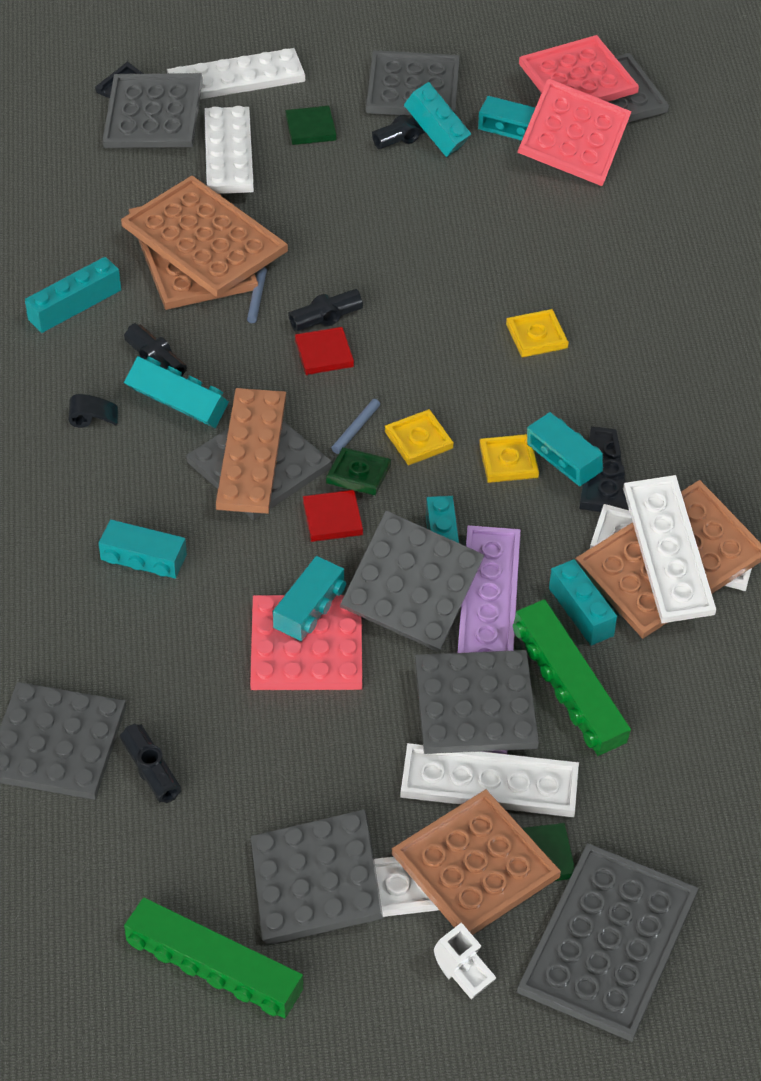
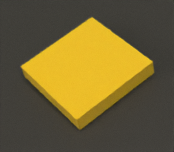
(537, 333)
(418, 437)
(508, 458)

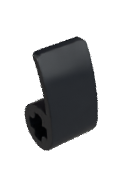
(84, 407)

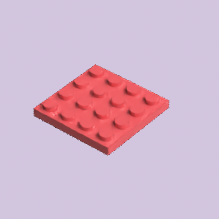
(582, 66)
(574, 132)
(322, 661)

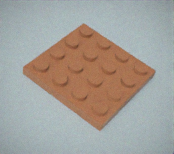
(475, 863)

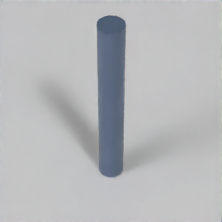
(256, 296)
(355, 426)

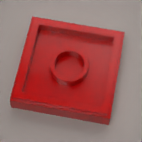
(324, 350)
(332, 515)

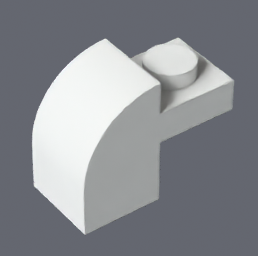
(459, 959)

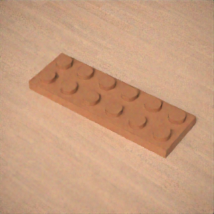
(251, 451)

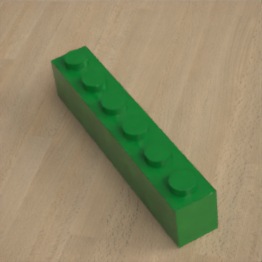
(571, 678)
(214, 958)

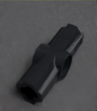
(401, 129)
(325, 310)
(153, 347)
(155, 774)

